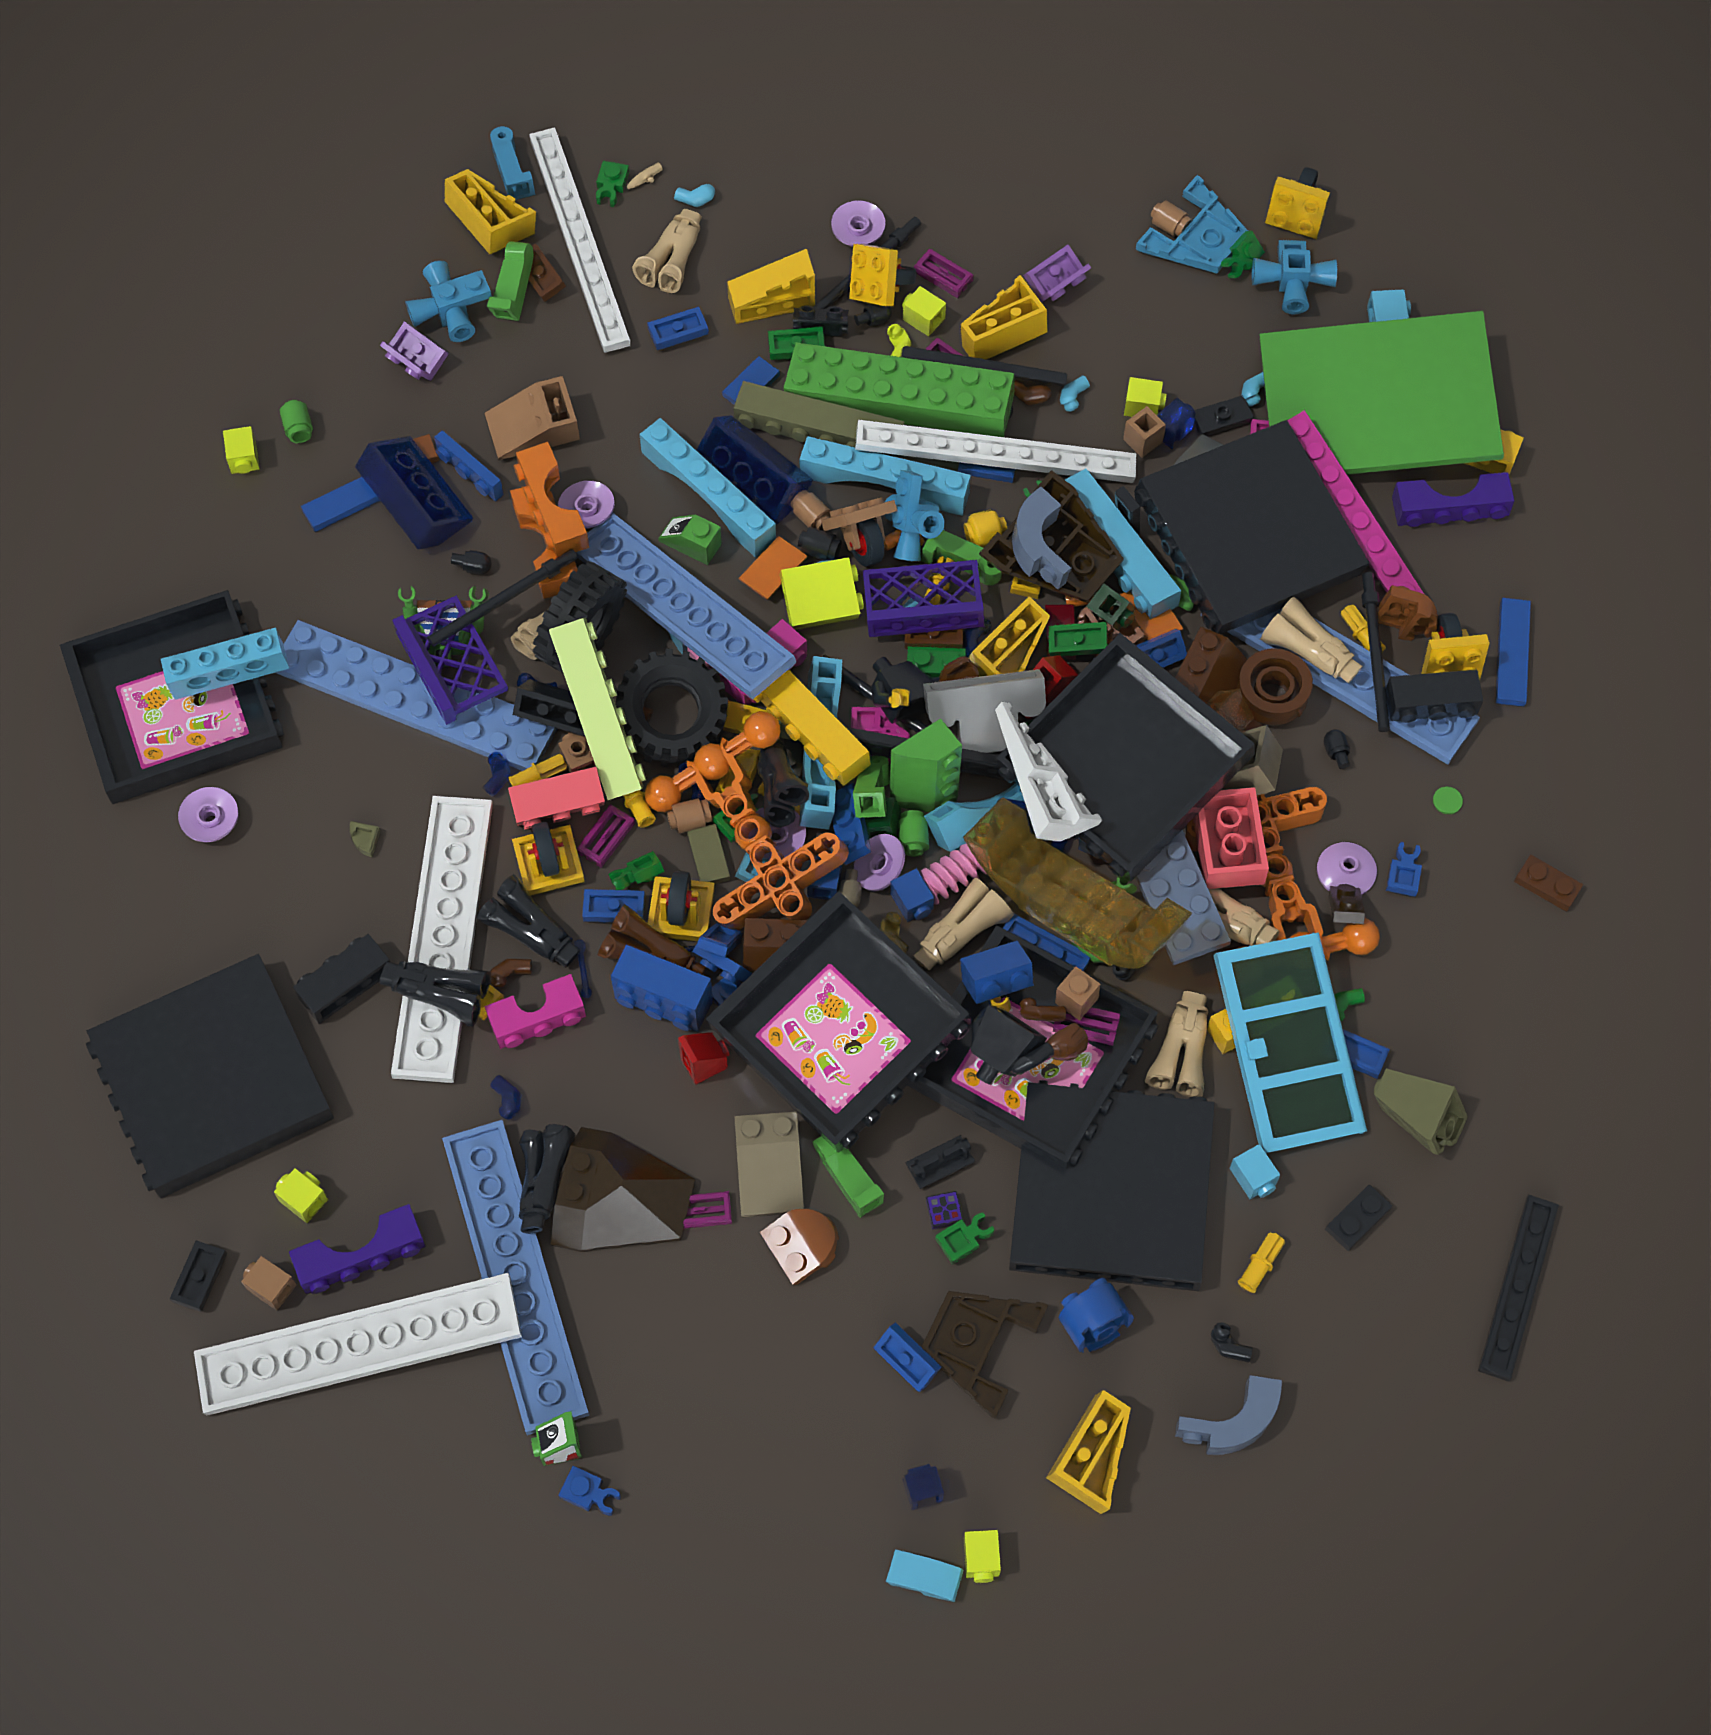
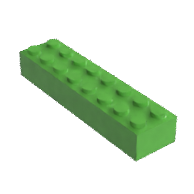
(905, 388)

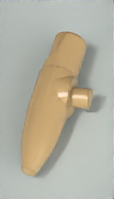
(645, 176)

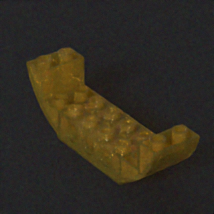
(1068, 894)

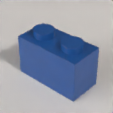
(996, 972)

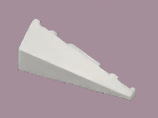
(1050, 801)

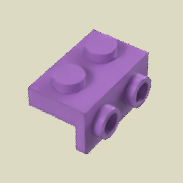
(1055, 273)
(416, 351)

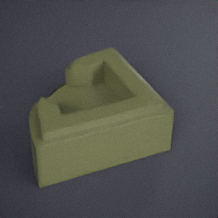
(364, 837)

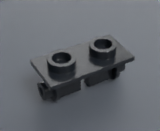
(832, 319)
(940, 1161)

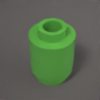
(296, 421)
(913, 832)

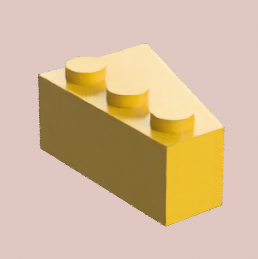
(486, 212)
(773, 289)
(1004, 323)
(1012, 641)
(1092, 1453)

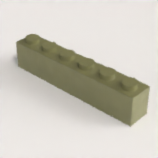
(799, 415)

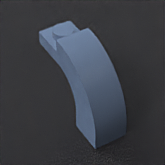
(1029, 547)
(1237, 1433)

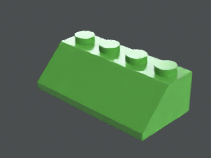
(926, 769)

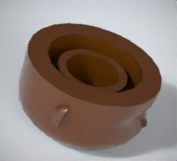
(1281, 669)

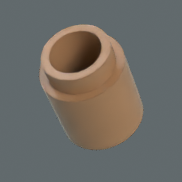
(1170, 218)
(810, 509)
(689, 815)

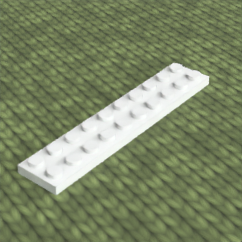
(443, 932)
(357, 1344)

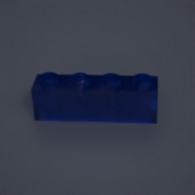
(753, 466)
(413, 491)

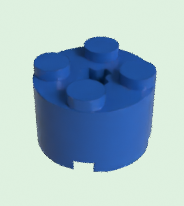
(1094, 1316)

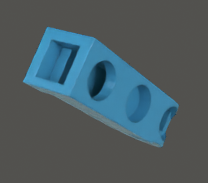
(515, 182)

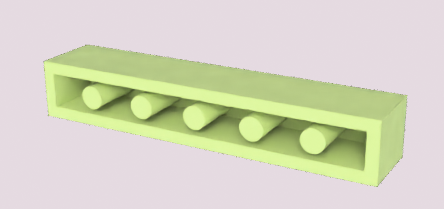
(596, 708)

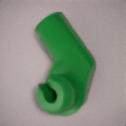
(1347, 998)

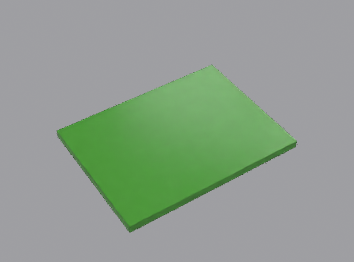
(1389, 390)

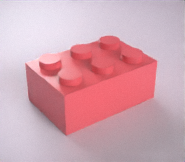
(557, 797)
(1231, 840)

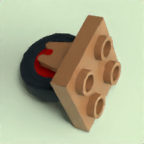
(862, 528)

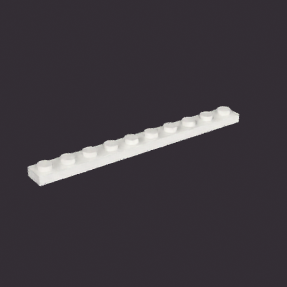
(579, 240)
(994, 451)

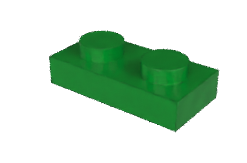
(783, 341)
(1078, 639)
(933, 659)

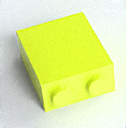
(821, 593)

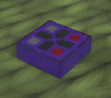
(944, 1209)

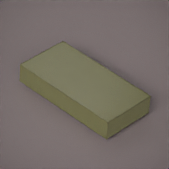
(708, 854)

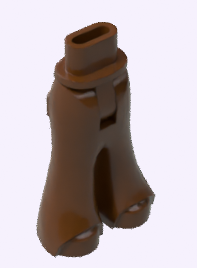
(631, 924)

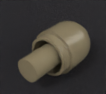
(851, 887)

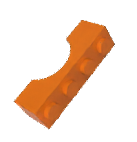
(526, 520)
(562, 526)

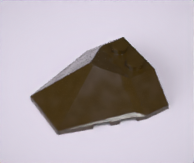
(1072, 537)
(617, 1195)

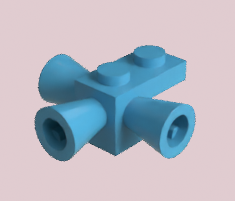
(1294, 274)
(449, 300)
(913, 516)

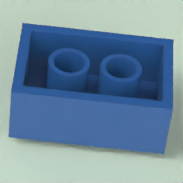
(661, 989)

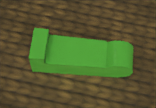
(512, 281)
(960, 550)
(869, 789)
(850, 1177)

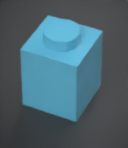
(1255, 1172)

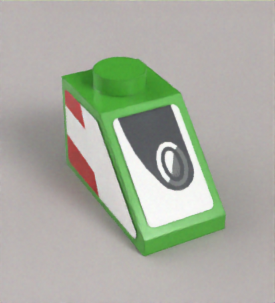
(693, 537)
(557, 1440)

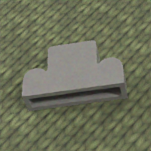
(974, 702)

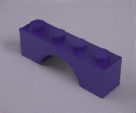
(1419, 504)
(321, 1266)

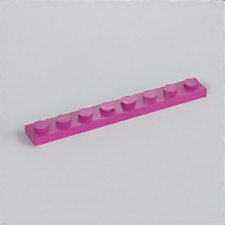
(1371, 538)

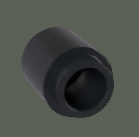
(819, 544)

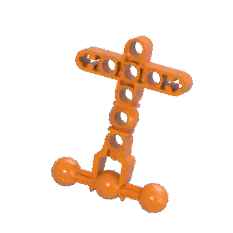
(713, 763)
(1304, 808)

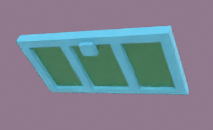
(1290, 1043)

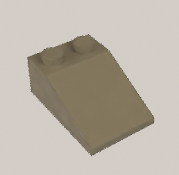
(1263, 767)
(768, 1163)

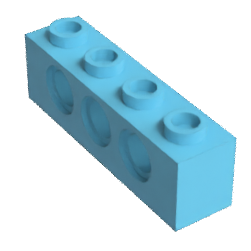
(224, 663)

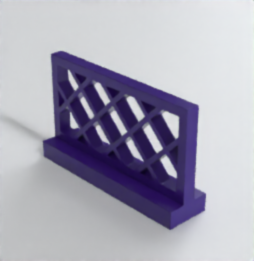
(924, 616)
(431, 675)

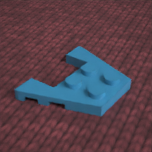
(1204, 240)

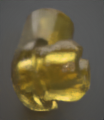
(890, 927)

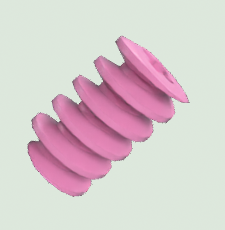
(950, 871)

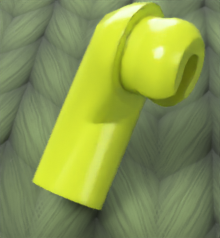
(898, 338)

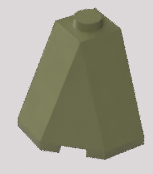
(1423, 1108)

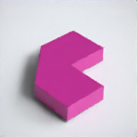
(875, 720)

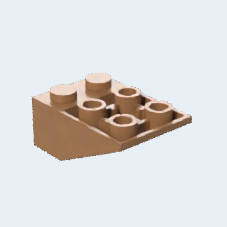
(532, 418)

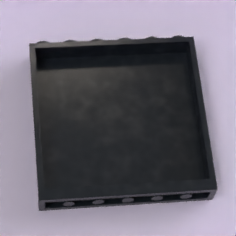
(1136, 752)

